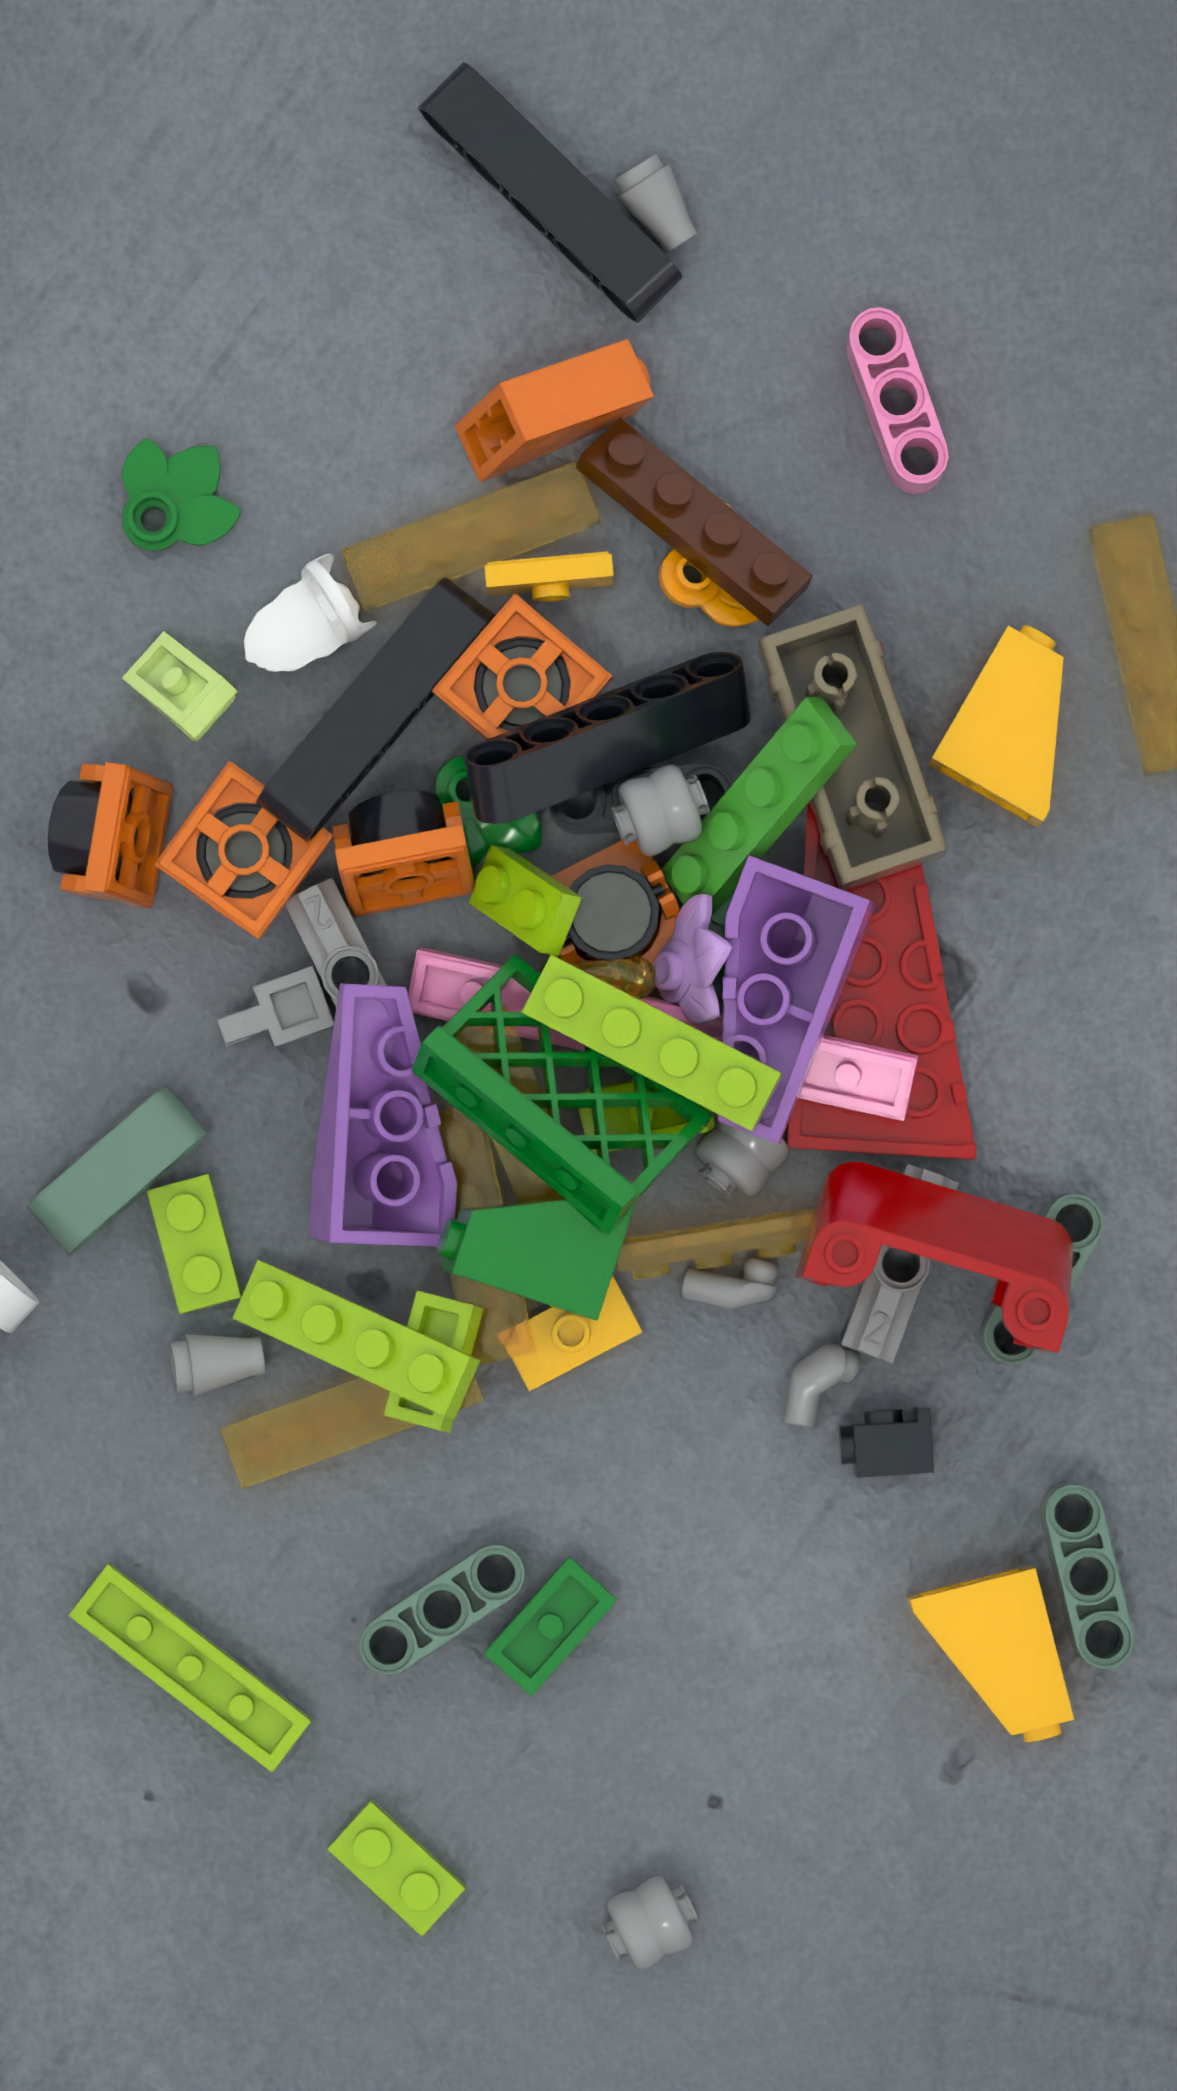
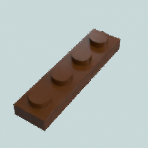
(694, 521)

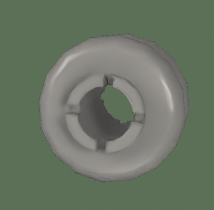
(660, 810)
(738, 1160)
(650, 1922)

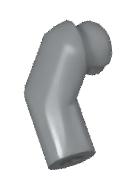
(732, 1291)
(813, 1376)

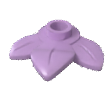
(692, 962)

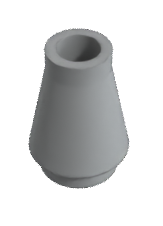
(656, 202)
(212, 1362)

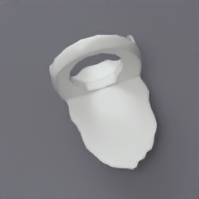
(305, 621)

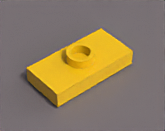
(549, 577)
(570, 1340)

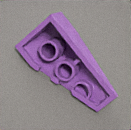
(786, 974)
(379, 1141)

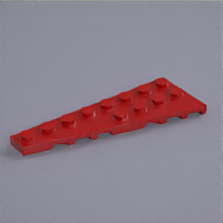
(894, 1003)

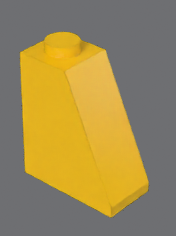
(1008, 727)
(1002, 1646)

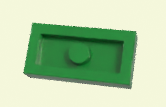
(550, 1626)

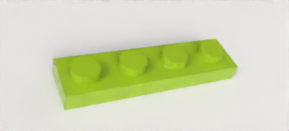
(652, 1043)
(356, 1339)
(190, 1667)

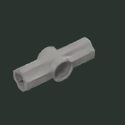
(330, 933)
(886, 1305)

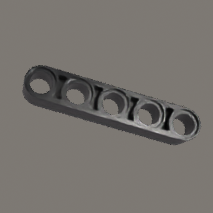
(550, 192)
(373, 710)
(607, 737)

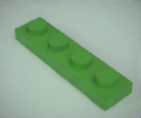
(761, 802)

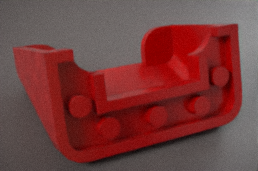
(876, 1206)

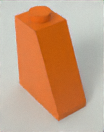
(553, 408)

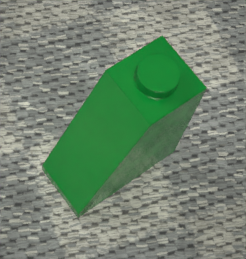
(535, 1252)

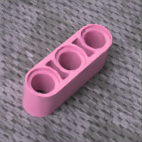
(899, 370)

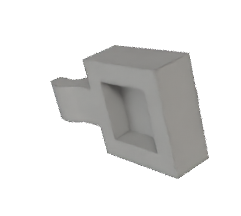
(287, 1008)

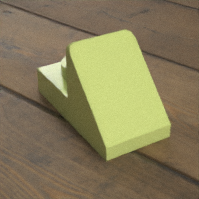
(180, 686)

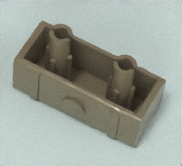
(875, 804)

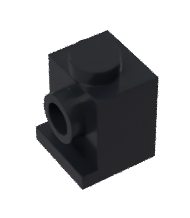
(888, 1444)

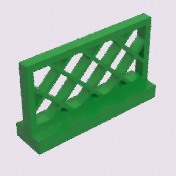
(531, 1133)

